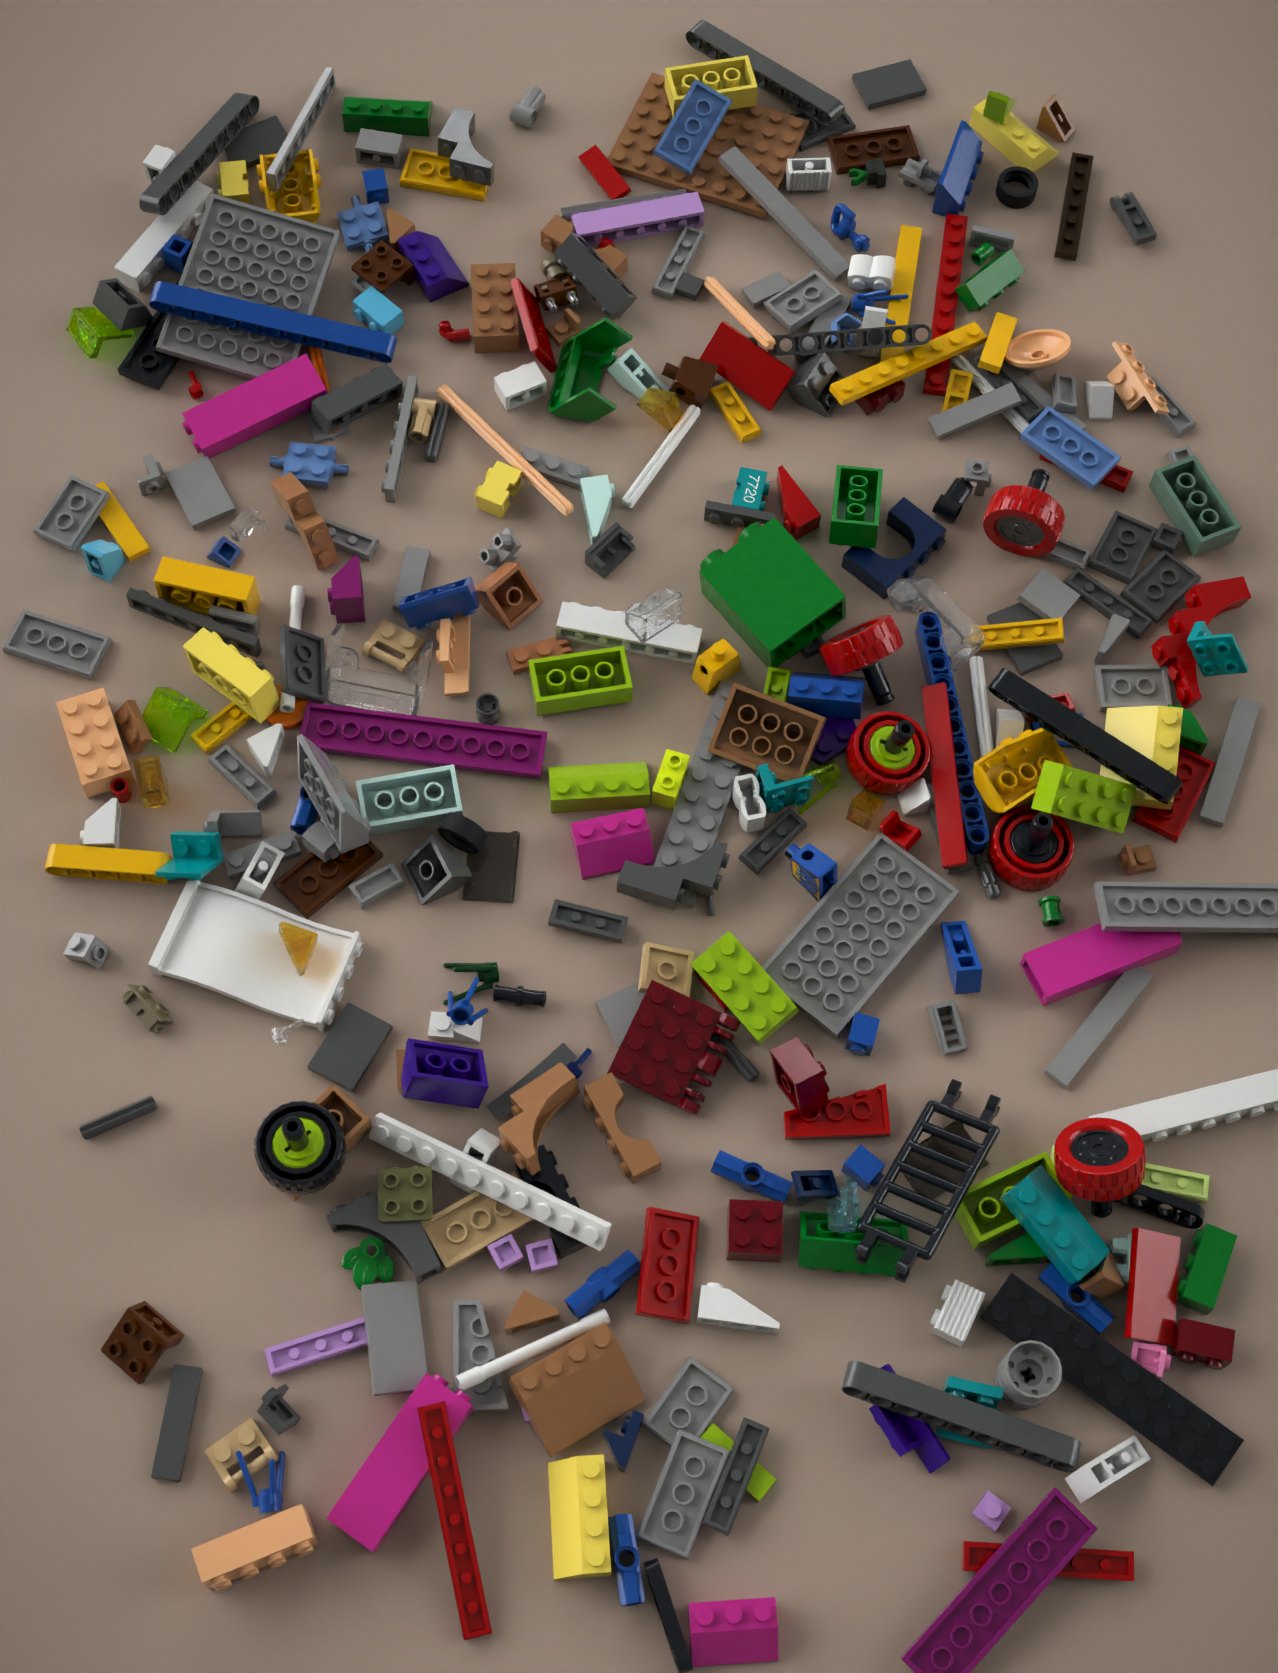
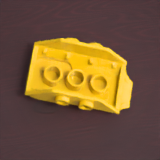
(299, 189)
(1013, 769)

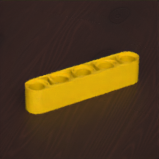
(105, 863)

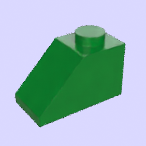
(1192, 735)

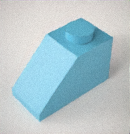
(103, 558)

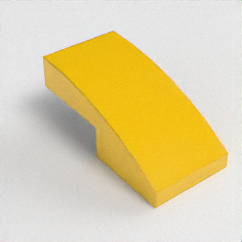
(957, 388)

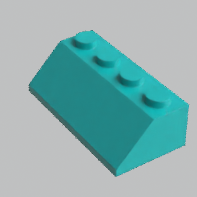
(1055, 1225)

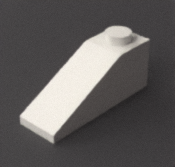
(726, 1309)
(1107, 1469)

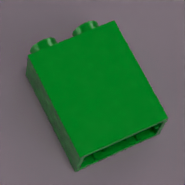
(771, 592)

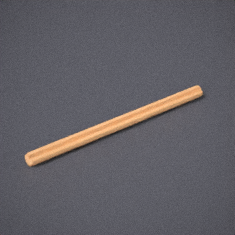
(506, 450)

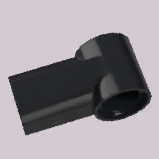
(951, 503)

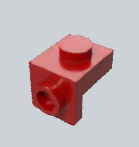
(899, 831)

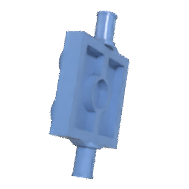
(362, 225)
(310, 463)

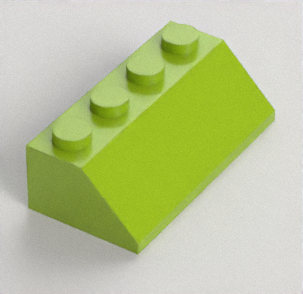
(599, 787)

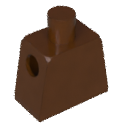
(691, 380)

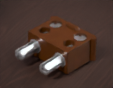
(556, 293)

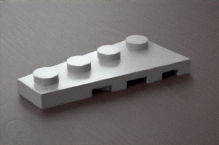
(474, 1348)

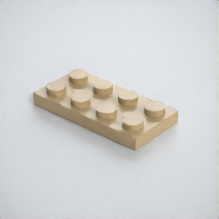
(471, 1226)

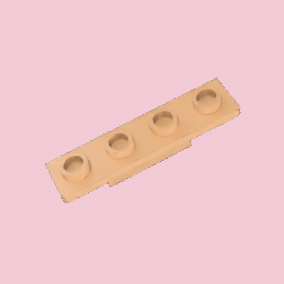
(1132, 382)
(454, 653)

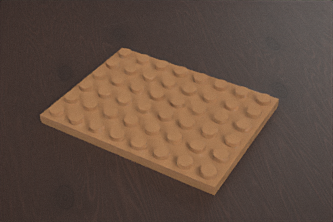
(758, 132)

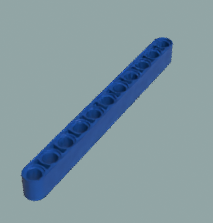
(273, 322)
(937, 657)

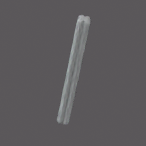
(567, 211)

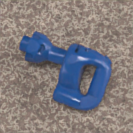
(846, 227)

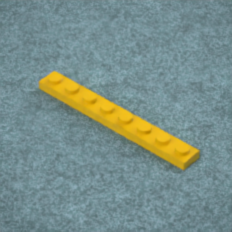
(907, 363)

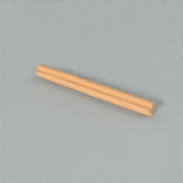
(739, 313)

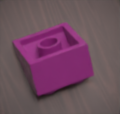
(347, 593)

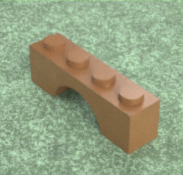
(559, 229)
(636, 1156)

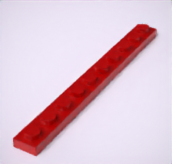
(946, 297)

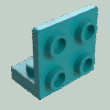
(1215, 653)
(784, 794)
(193, 855)
(975, 1392)

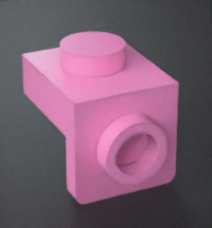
(1151, 1357)

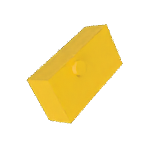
(203, 586)

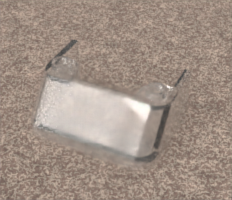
(369, 689)

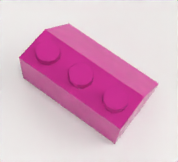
(609, 840)
(733, 1631)

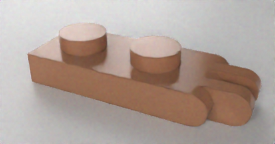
(519, 656)

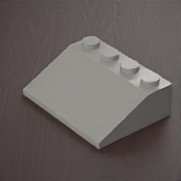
(331, 797)

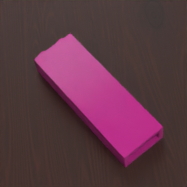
(253, 407)
(1092, 959)
(395, 1467)

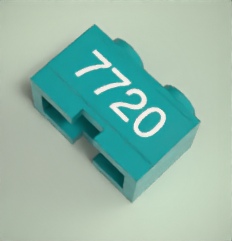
(750, 489)

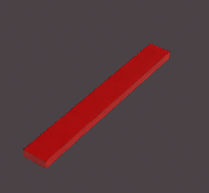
(944, 776)
(454, 1521)

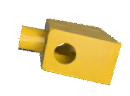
(720, 664)

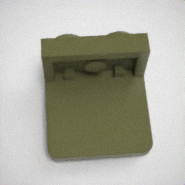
(405, 1194)

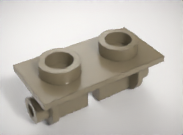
(141, 999)

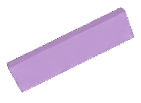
(316, 1347)

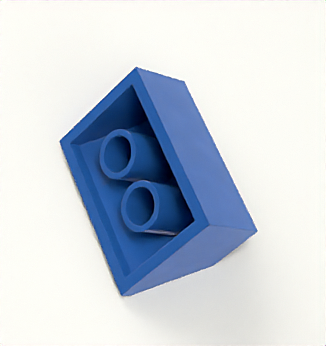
(439, 603)
(827, 694)

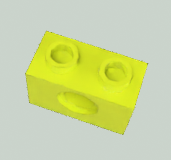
(670, 779)

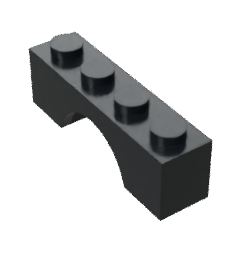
(556, 1185)

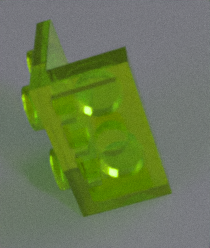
(91, 328)
(170, 716)

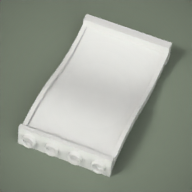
(237, 950)

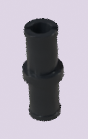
(519, 996)

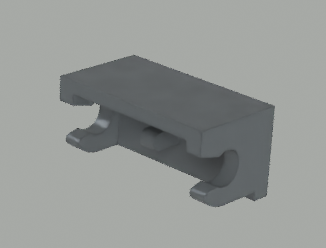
(609, 550)

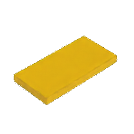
(432, 173)

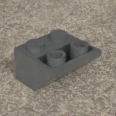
(120, 305)
(812, 384)

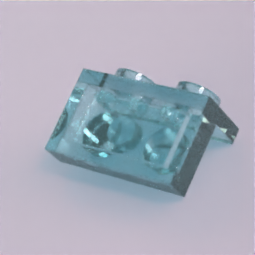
(843, 1213)

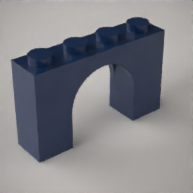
(879, 572)

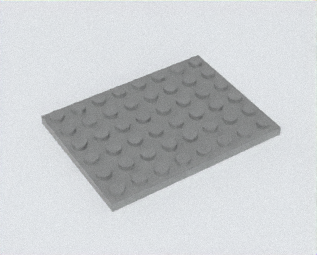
(256, 259)

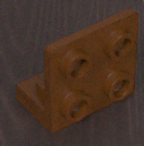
(384, 267)
(140, 1341)

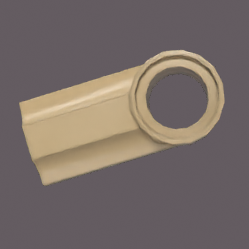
(422, 415)

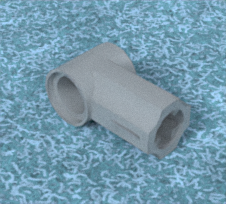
(526, 111)

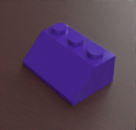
(433, 265)
(444, 1073)

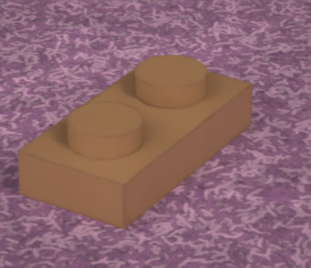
(133, 726)

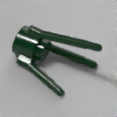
(486, 972)

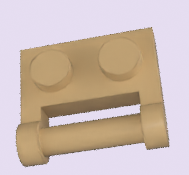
(396, 640)
(246, 1439)

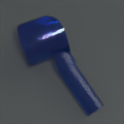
(574, 1066)

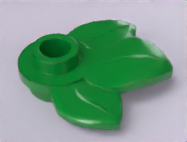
(367, 1266)

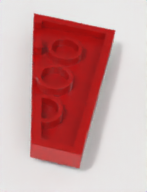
(851, 1116)

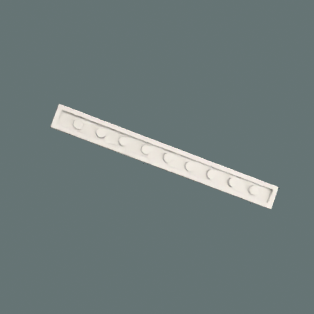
(490, 1181)

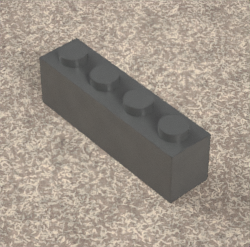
(595, 275)
(356, 398)

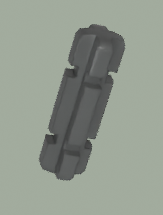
(987, 875)

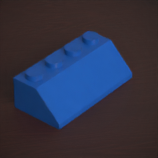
(958, 172)

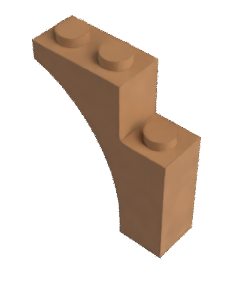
(310, 525)
(532, 1110)

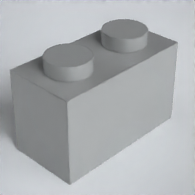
(379, 148)

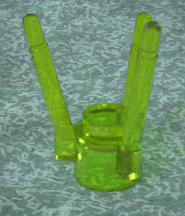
(825, 774)

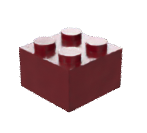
(800, 1076)
(754, 1230)

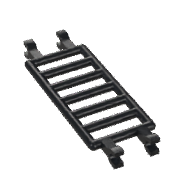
(899, 1165)

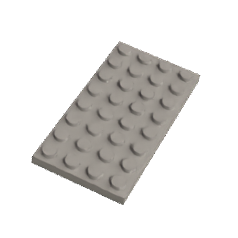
(859, 933)

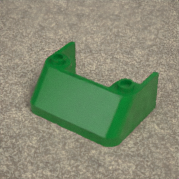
(580, 371)

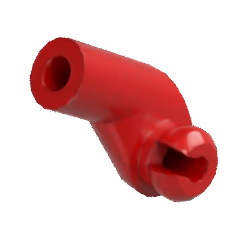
(451, 334)

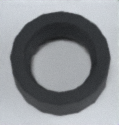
(1013, 199)
(462, 833)

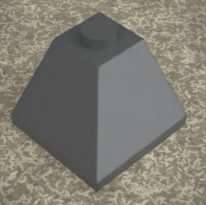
(435, 870)

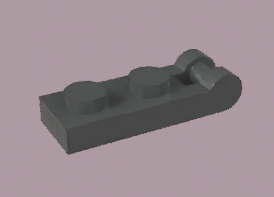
(1133, 218)

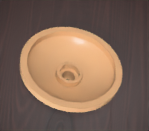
(1038, 349)

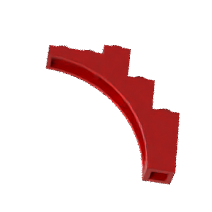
(1204, 604)

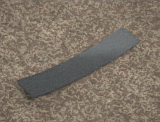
(501, 1106)

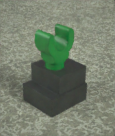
(873, 174)

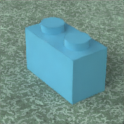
(377, 311)

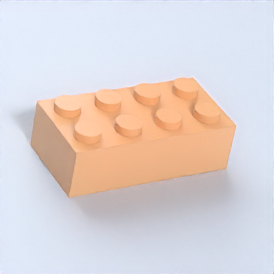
(94, 741)
(255, 1547)

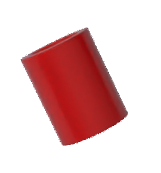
(121, 784)

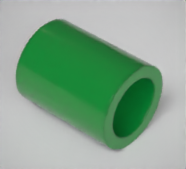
(982, 253)

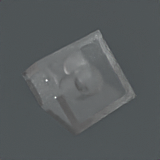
(654, 613)

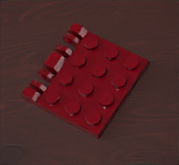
(669, 1045)

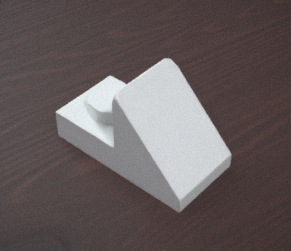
(916, 798)
(443, 1028)

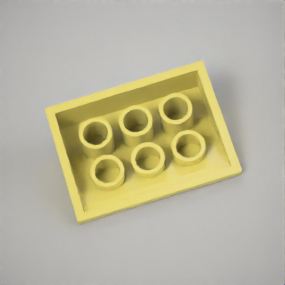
(1153, 733)

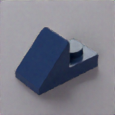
(814, 1185)
(621, 1446)

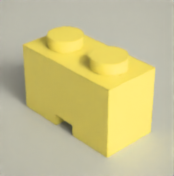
(234, 181)
(499, 485)

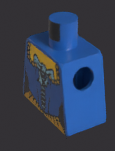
(812, 869)

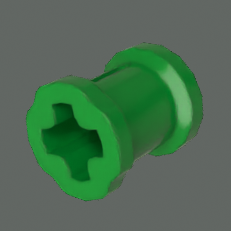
(1051, 911)

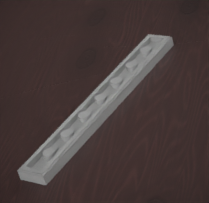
(301, 129)
(784, 213)

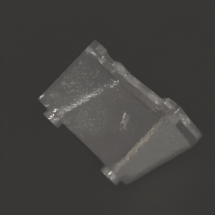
(962, 635)

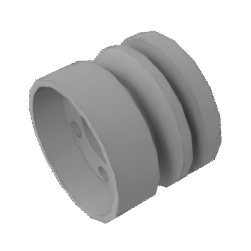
(1041, 1370)

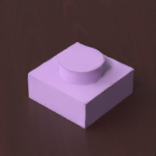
(505, 1252)
(541, 1255)
(991, 1511)

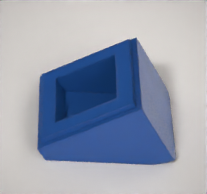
(224, 552)

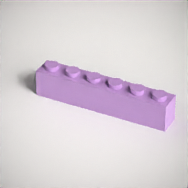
(640, 219)

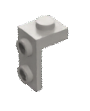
(234, 823)

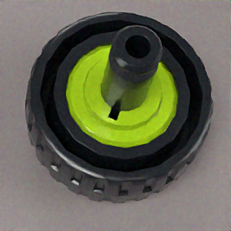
(300, 1148)

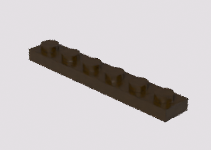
(1073, 206)

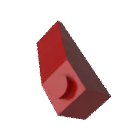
(797, 510)

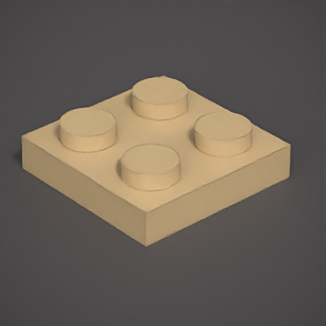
(666, 966)

